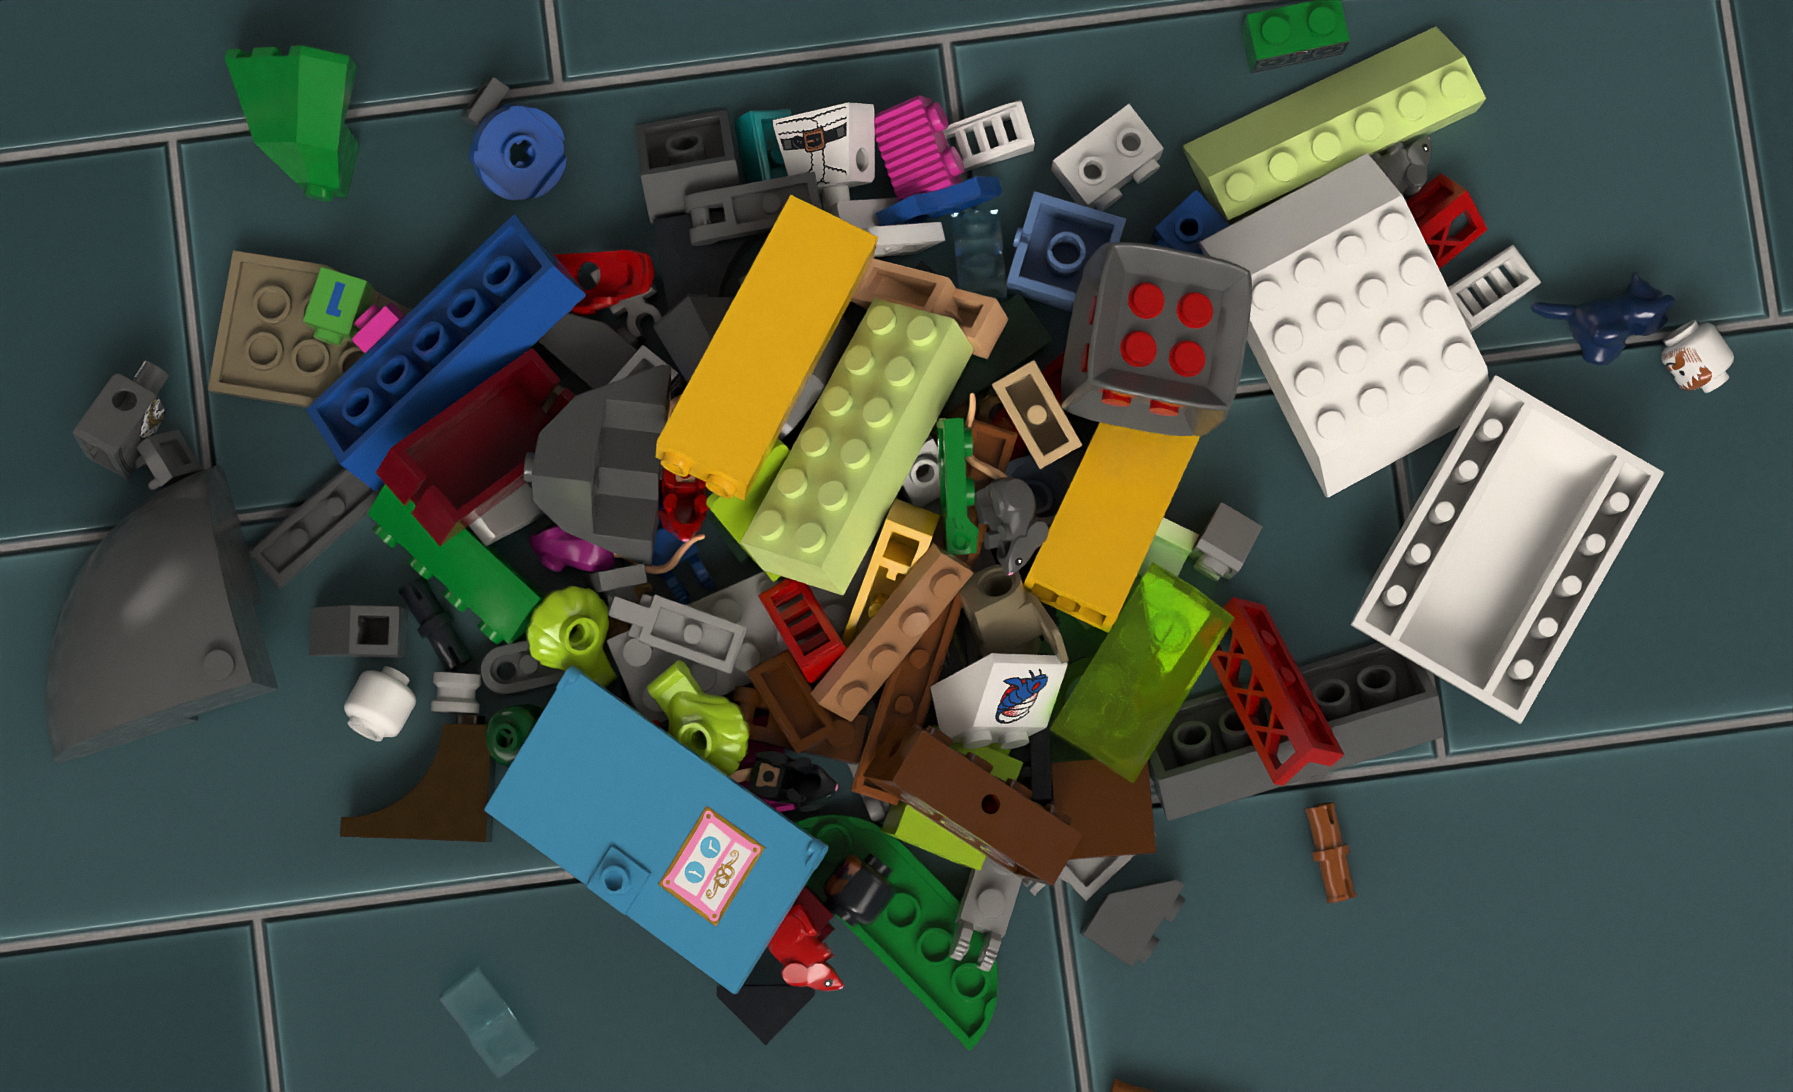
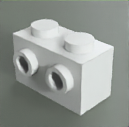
(1108, 160)

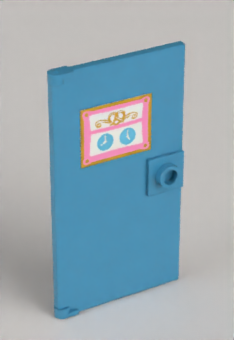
(655, 829)

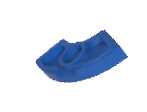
(941, 202)

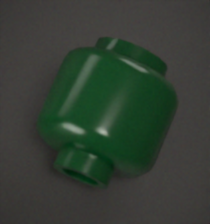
(509, 730)

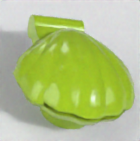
(571, 631)
(700, 719)

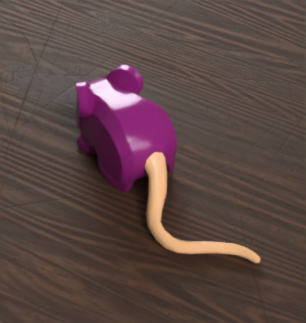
(561, 548)

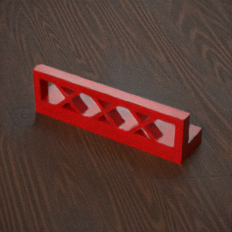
(1436, 208)
(1284, 687)

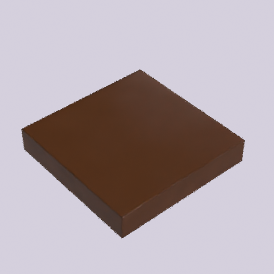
(1105, 809)

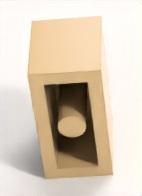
(1037, 414)

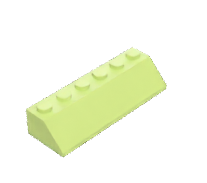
(1334, 121)

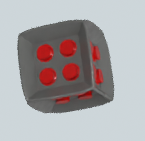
(1156, 339)

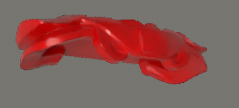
(621, 277)

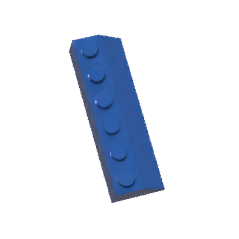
(445, 347)

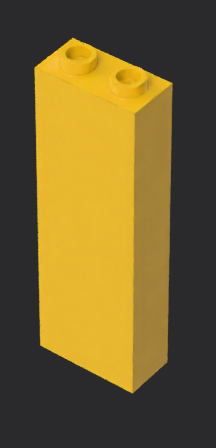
(765, 349)
(1108, 522)

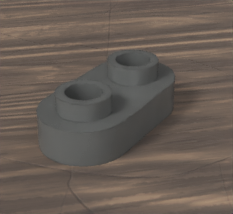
(528, 673)

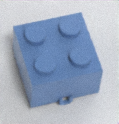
(1056, 247)

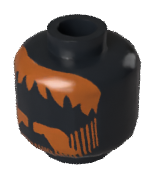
(859, 889)

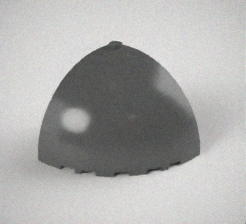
(157, 624)

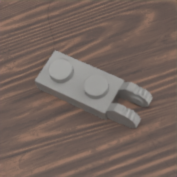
(986, 909)

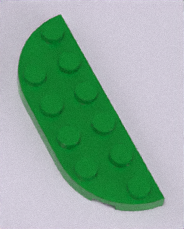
(914, 928)

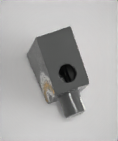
(122, 419)

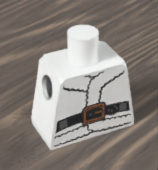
(834, 144)

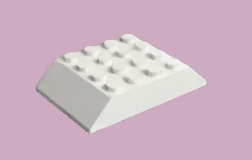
(1353, 323)
(1506, 548)

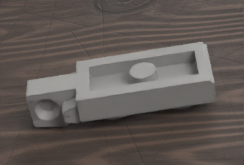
(682, 630)

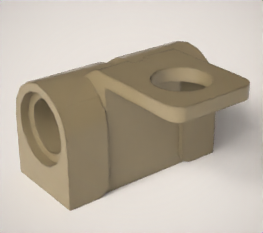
(1007, 616)

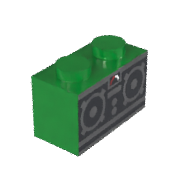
(1294, 34)

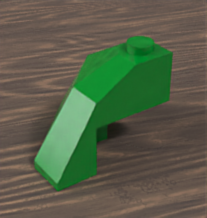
(299, 113)

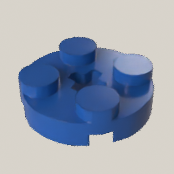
(491, 152)

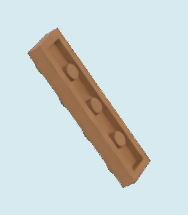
(892, 632)

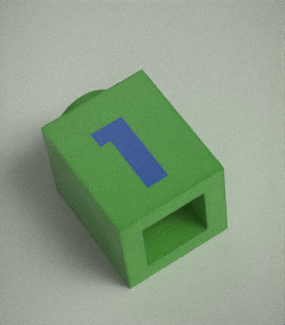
(337, 305)

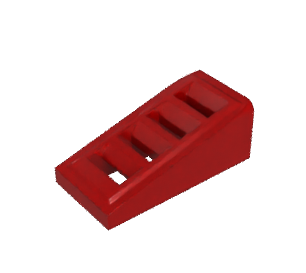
(818, 653)

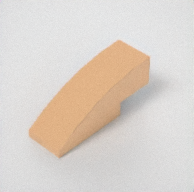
(977, 315)

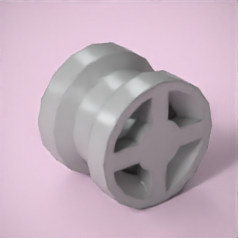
(456, 693)

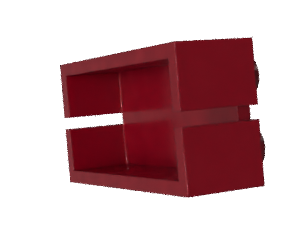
(474, 448)

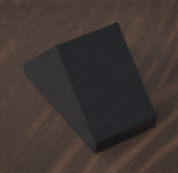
(766, 1007)

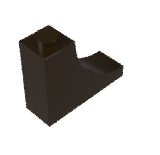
(448, 798)

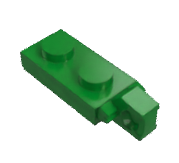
(955, 488)

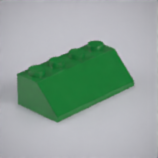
(471, 571)

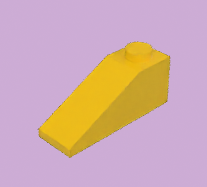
(898, 549)

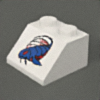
(998, 699)

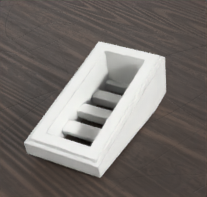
(1012, 111)
(1468, 306)

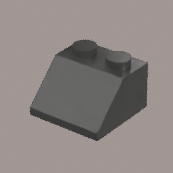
(684, 159)

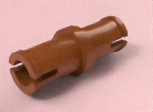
(1330, 852)

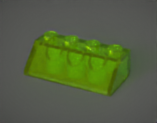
(1142, 673)

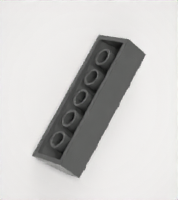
(1367, 696)

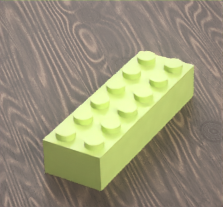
(858, 446)

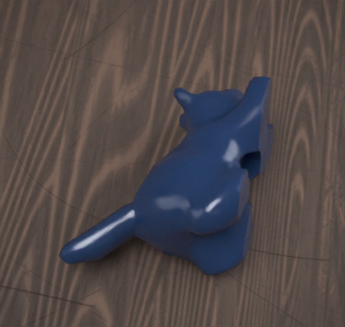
(1607, 322)

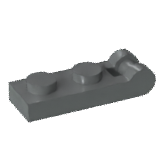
(747, 207)

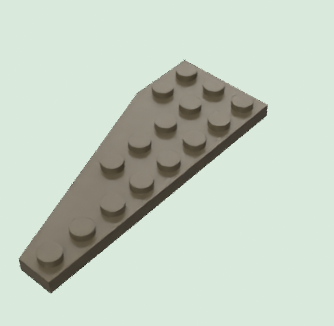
(267, 347)

